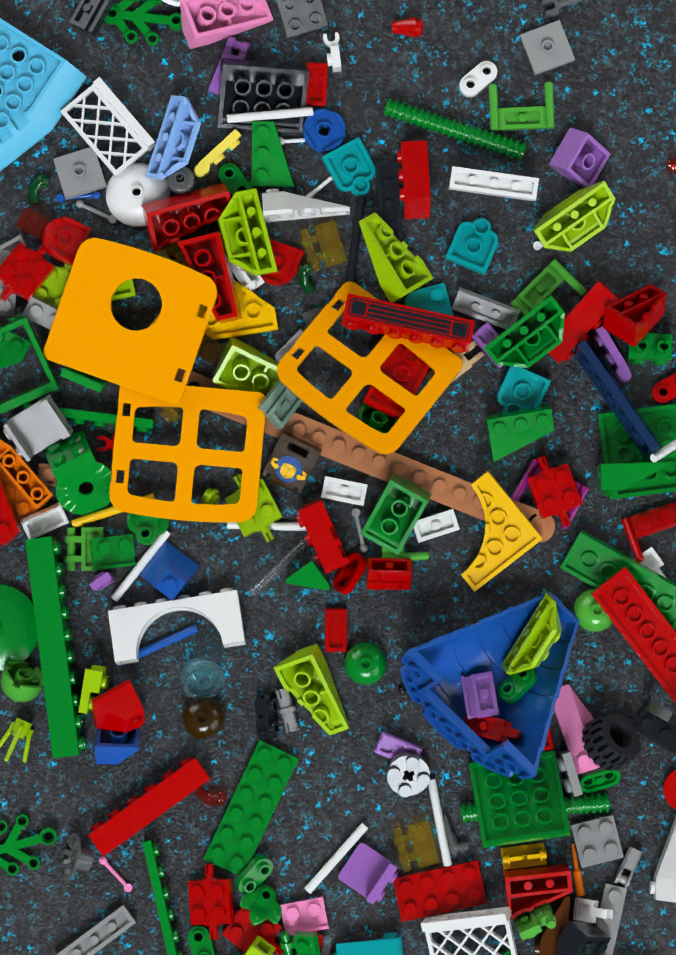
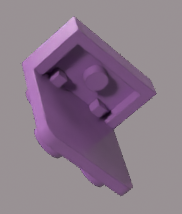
(368, 873)

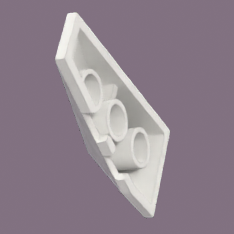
(289, 206)
(664, 879)

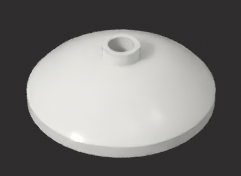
(120, 195)

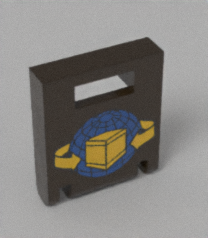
(288, 467)

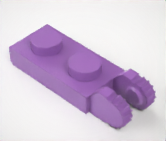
(613, 355)

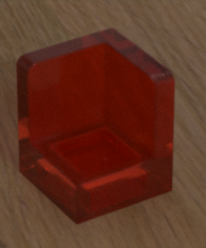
(32, 223)

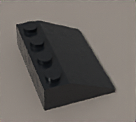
(260, 87)

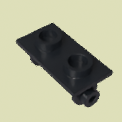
(268, 726)

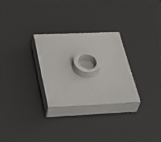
(547, 47)
(79, 173)

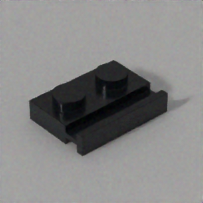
(91, 15)

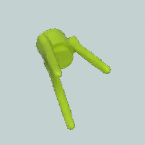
(20, 730)

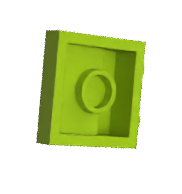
(94, 682)

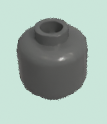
(181, 187)

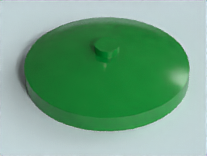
(17, 626)

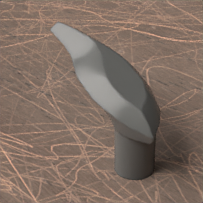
(452, 840)

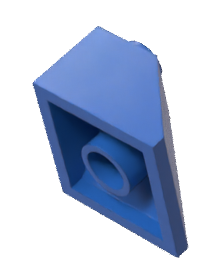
(169, 570)
(115, 746)

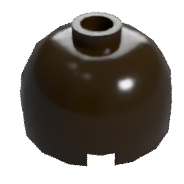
(203, 718)

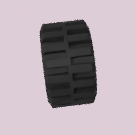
(611, 740)

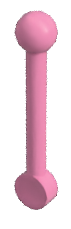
(127, 886)

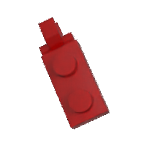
(493, 728)

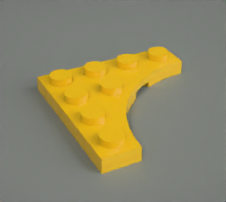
(506, 533)

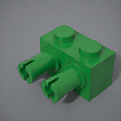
(652, 348)

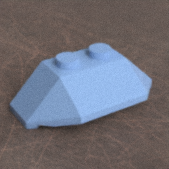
(174, 139)

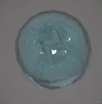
(201, 678)

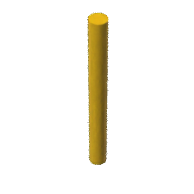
(100, 514)

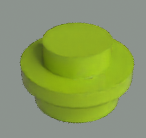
(211, 496)

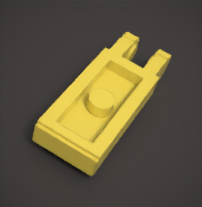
(216, 154)

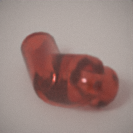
(209, 800)

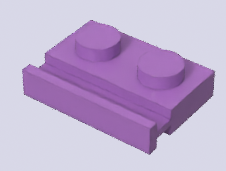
(480, 695)

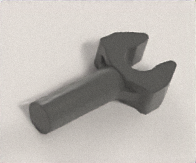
(558, 4)

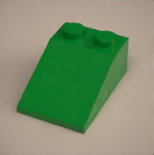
(619, 476)
(396, 514)

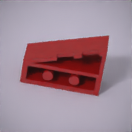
(414, 179)
(635, 314)
(9, 522)
(535, 886)

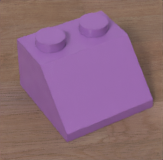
(579, 158)

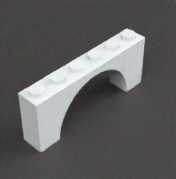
(130, 623)

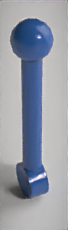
(96, 195)

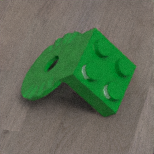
(74, 464)

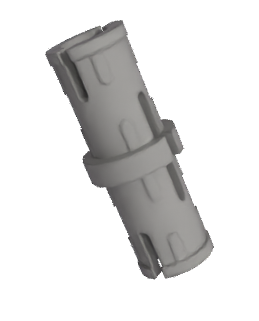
(287, 710)

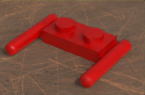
(646, 524)

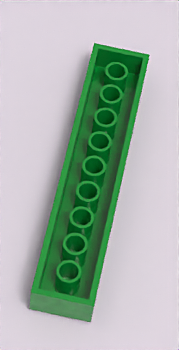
(54, 646)

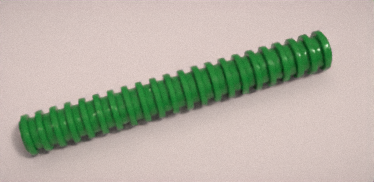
(454, 129)
(572, 804)

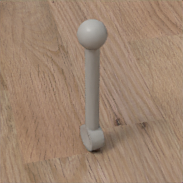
(112, 219)
(356, 513)

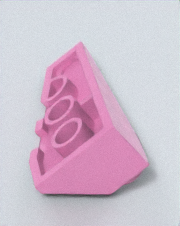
(218, 19)
(572, 718)

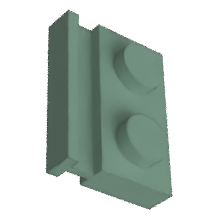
(279, 405)

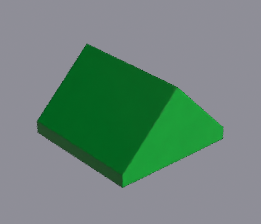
(308, 577)

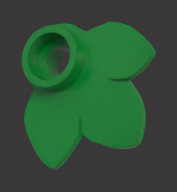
(140, 524)
(261, 908)

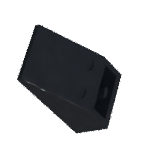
(582, 939)

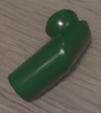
(34, 187)
(304, 281)

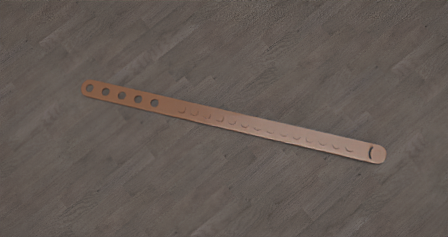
(348, 451)

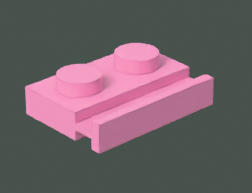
(304, 915)

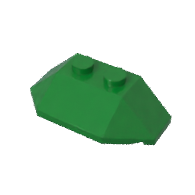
(530, 336)

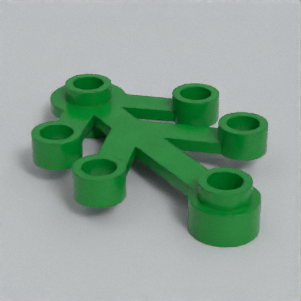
(140, 16)
(12, 846)

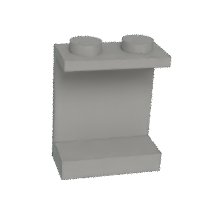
(37, 427)

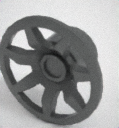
(78, 857)

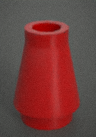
(409, 27)

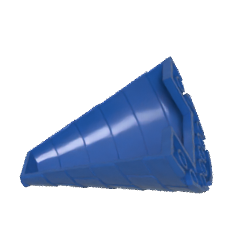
(434, 680)

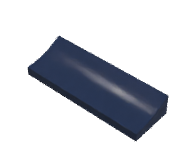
(617, 400)

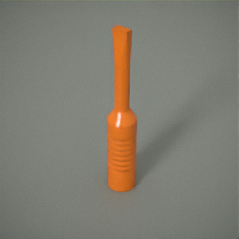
(577, 874)

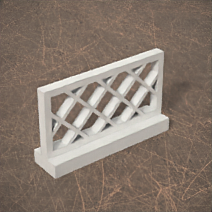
(119, 112)
(493, 183)
(464, 921)

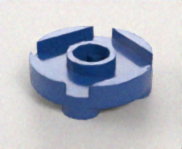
(335, 135)

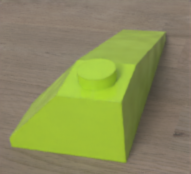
(394, 264)
(245, 368)
(311, 682)

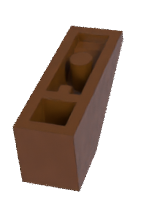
(549, 937)

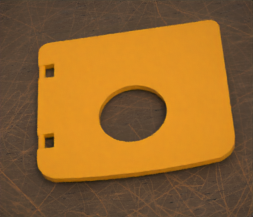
(144, 360)

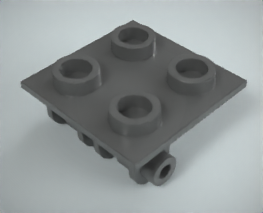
(301, 16)

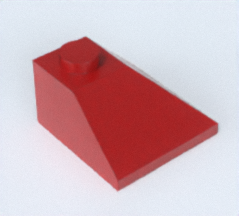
(118, 709)

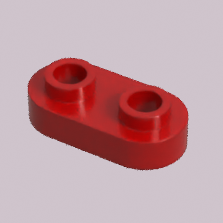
(669, 385)
(350, 573)

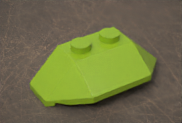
(576, 218)
(246, 234)
(535, 639)

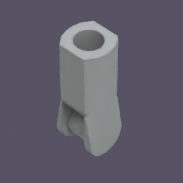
(279, 355)
(629, 862)

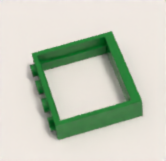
(37, 391)

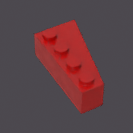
(183, 214)
(208, 256)
(583, 318)

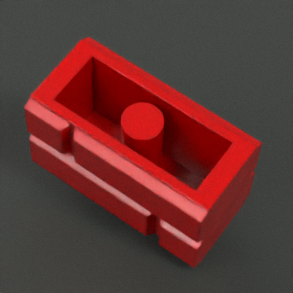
(388, 573)

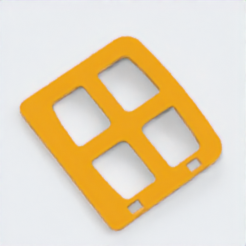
(366, 372)
(189, 455)

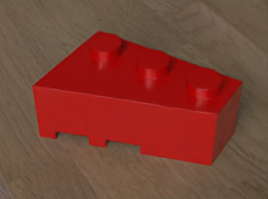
(322, 536)

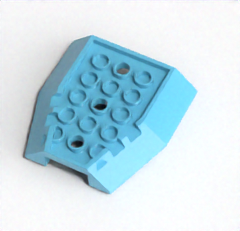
(31, 92)

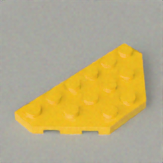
(256, 317)

